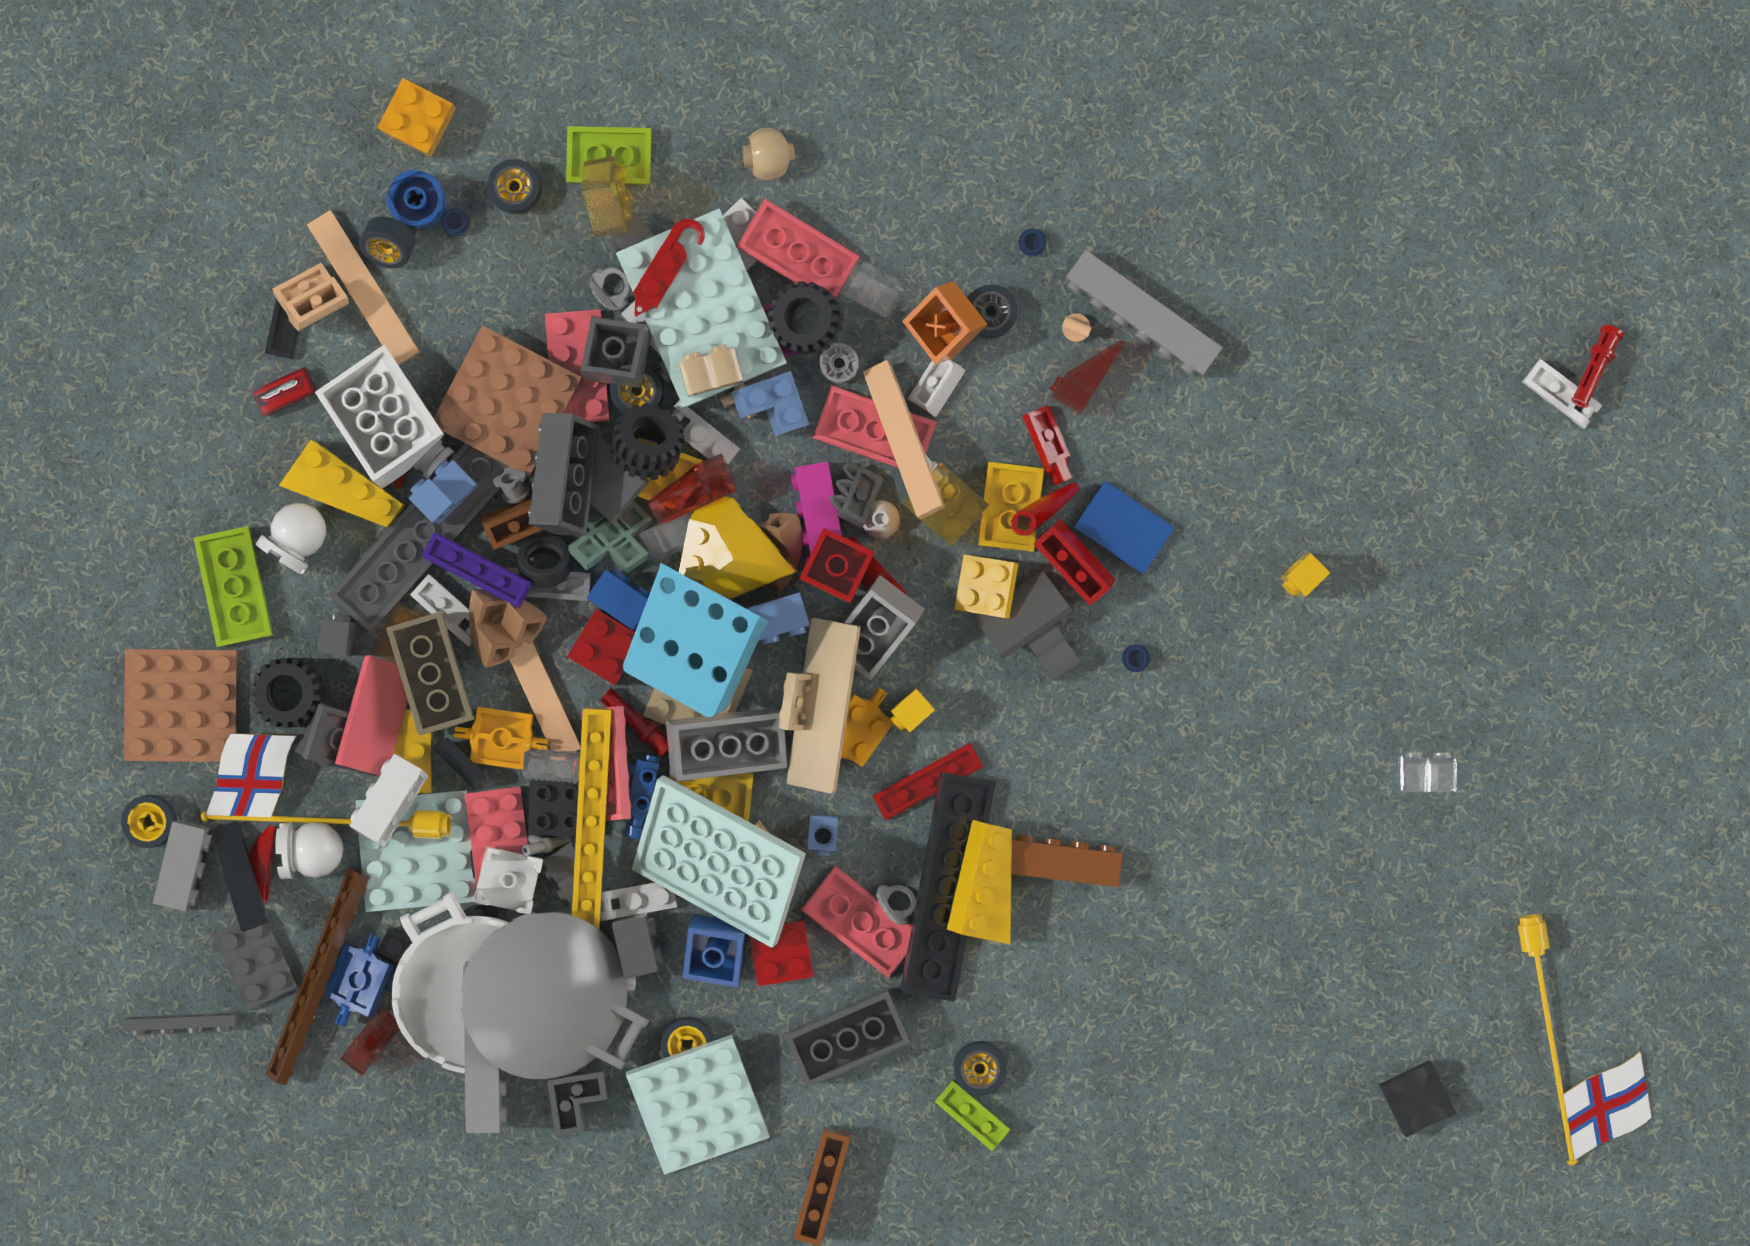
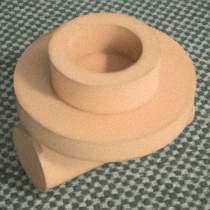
(1076, 327)

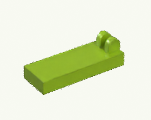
(972, 1115)

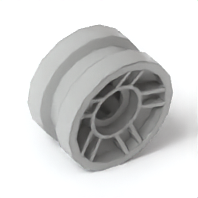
(837, 351)
(433, 459)

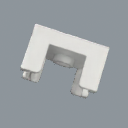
(507, 880)

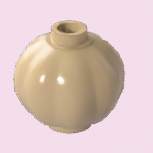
(768, 154)

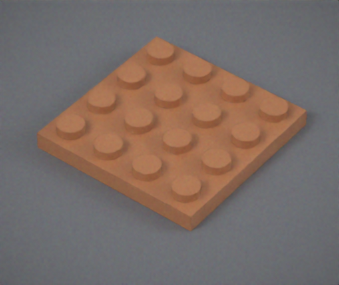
(502, 397)
(179, 704)

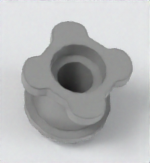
(512, 485)

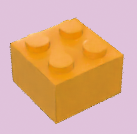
(416, 117)

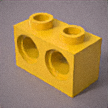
(1304, 576)
(911, 711)

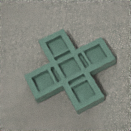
(612, 539)

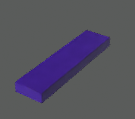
(477, 569)

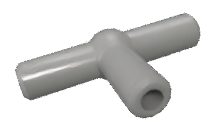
(540, 844)

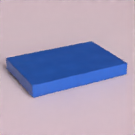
(1124, 527)

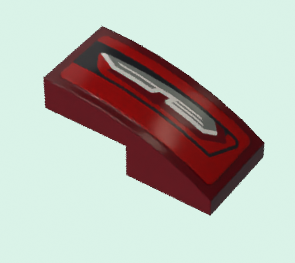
(284, 391)

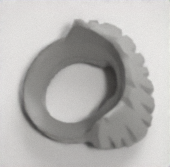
(597, 284)
(899, 917)

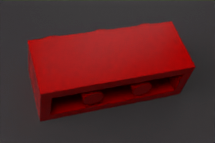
(1074, 562)

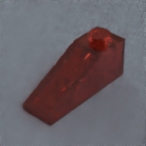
(1082, 381)
(694, 489)

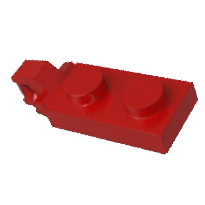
(1048, 443)

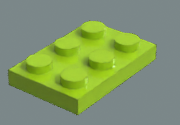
(629, 144)

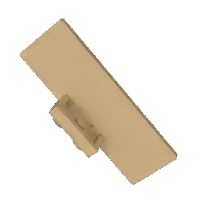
(818, 705)

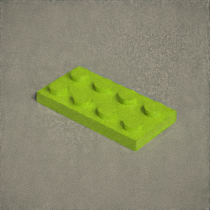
(233, 586)

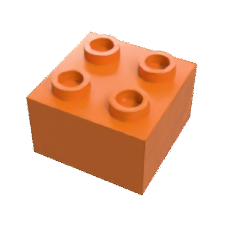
(944, 322)

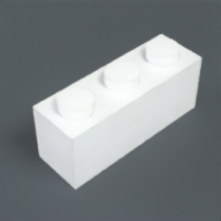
(388, 800)

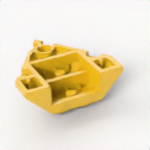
(730, 551)

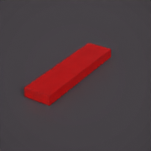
(925, 781)

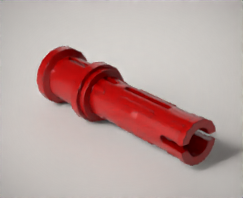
(1601, 355)
(647, 731)

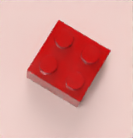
(837, 565)
(603, 646)
(787, 959)

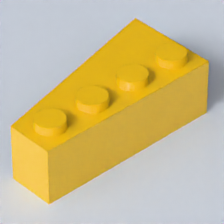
(336, 483)
(984, 885)

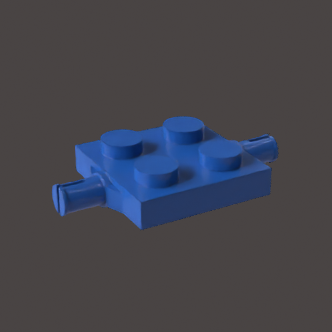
(358, 980)

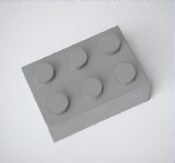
(884, 621)

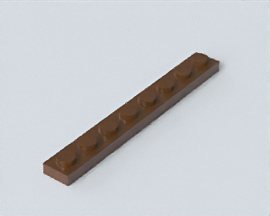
(317, 975)

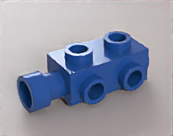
(641, 788)

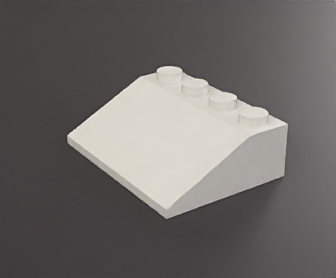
(380, 416)

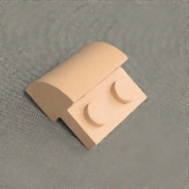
(310, 296)

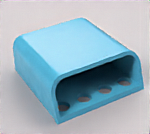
(692, 643)

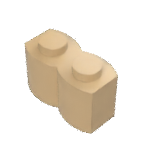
(710, 371)

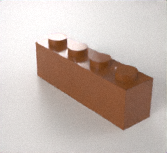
(1066, 862)
(822, 1186)

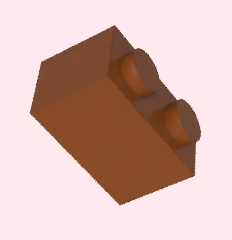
(508, 523)

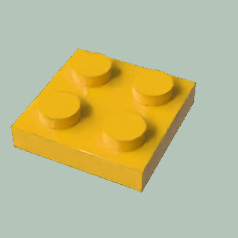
(986, 586)

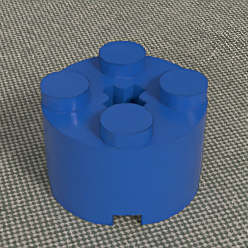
(402, 194)

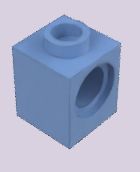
(827, 822)

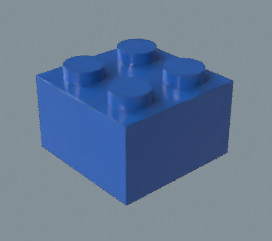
(619, 598)
(714, 951)

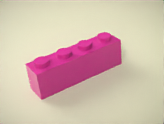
(815, 506)

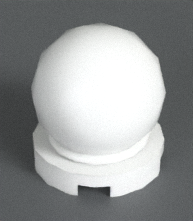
(295, 533)
(310, 850)

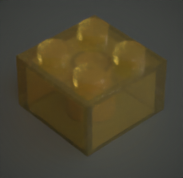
(606, 196)
(961, 506)

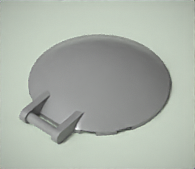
(547, 997)

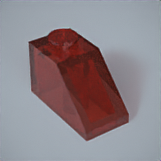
(371, 1042)

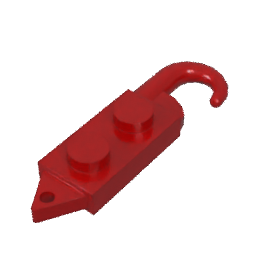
(664, 267)

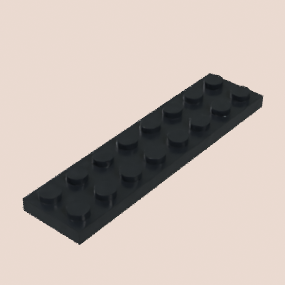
(934, 951)

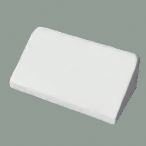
(936, 386)

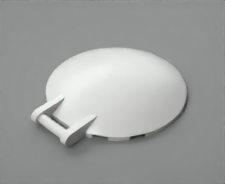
(431, 979)

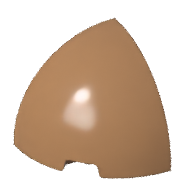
(786, 535)
(500, 626)

